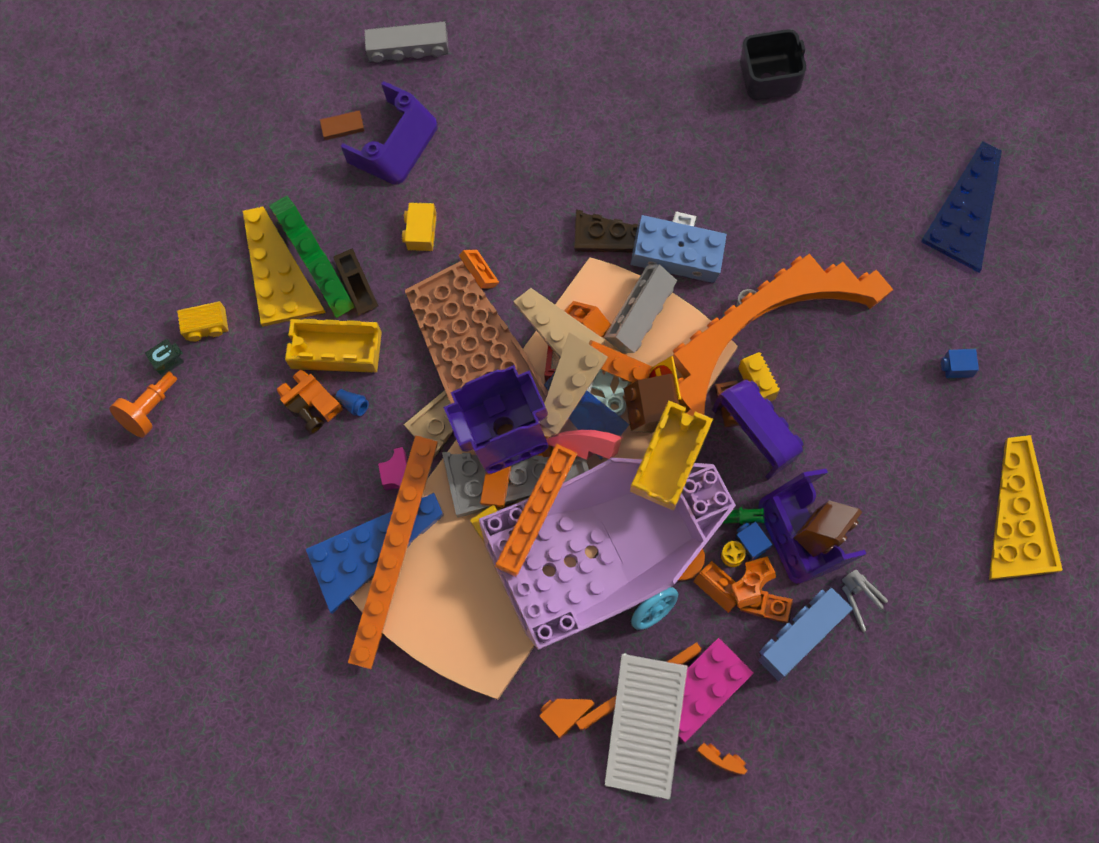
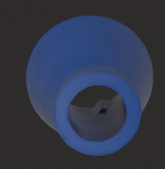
(354, 403)

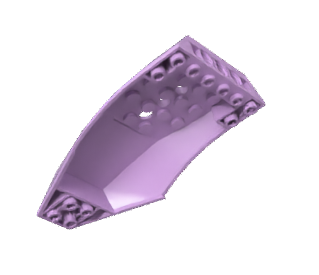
(637, 542)

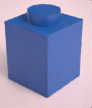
(960, 363)
(753, 540)

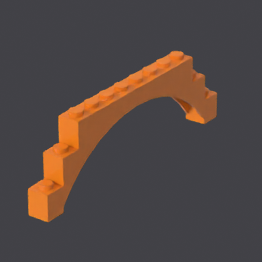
(799, 283)

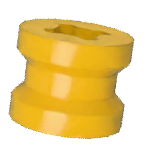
(733, 549)

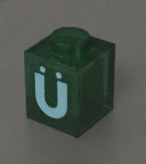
(165, 356)

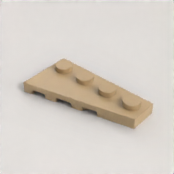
(552, 322)
(572, 378)

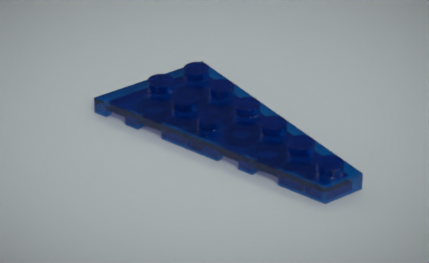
(965, 216)

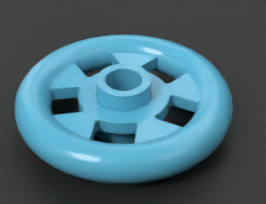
(654, 609)

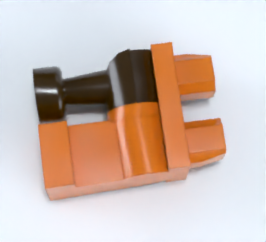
(304, 396)

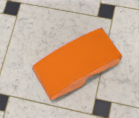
(771, 607)
(729, 763)

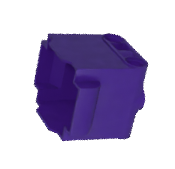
(492, 402)

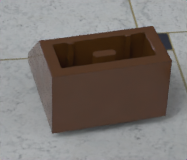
(827, 527)

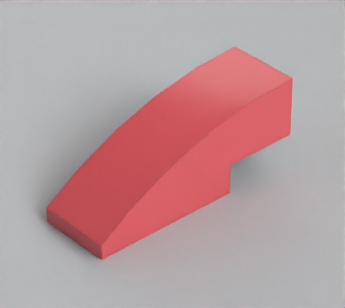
(588, 442)

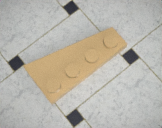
(432, 421)

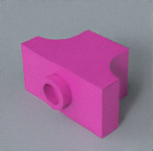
(393, 470)

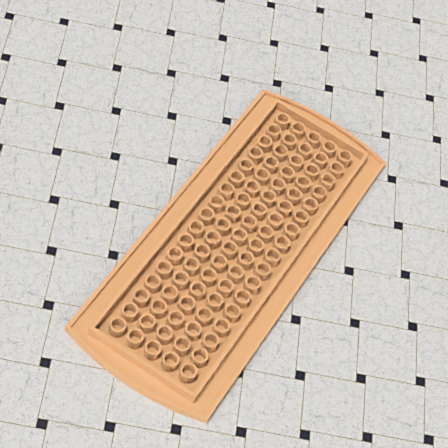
(448, 592)

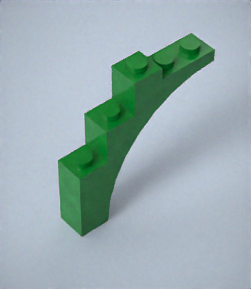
(312, 255)

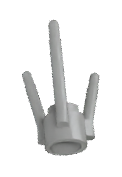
(856, 583)

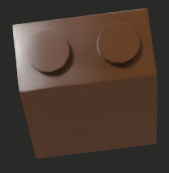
(647, 401)

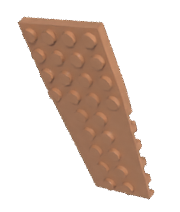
(465, 331)

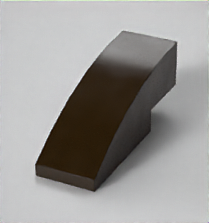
(355, 281)

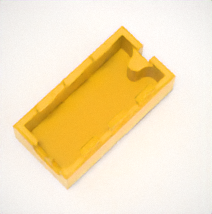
(333, 345)
(670, 455)

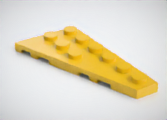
(278, 281)
(1023, 527)

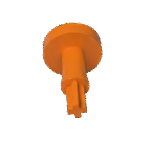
(133, 415)

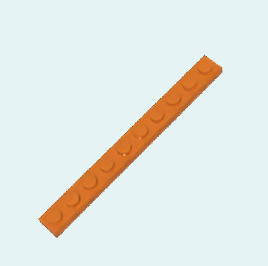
(393, 552)

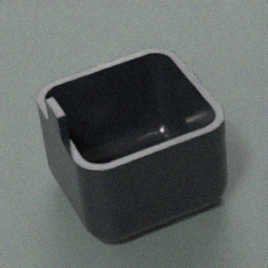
(773, 53)

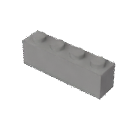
(406, 41)
(640, 309)

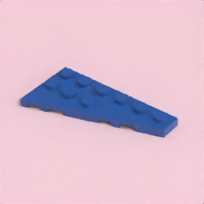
(352, 557)

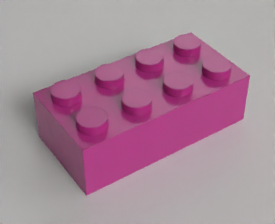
(709, 685)

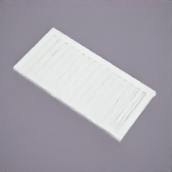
(646, 726)

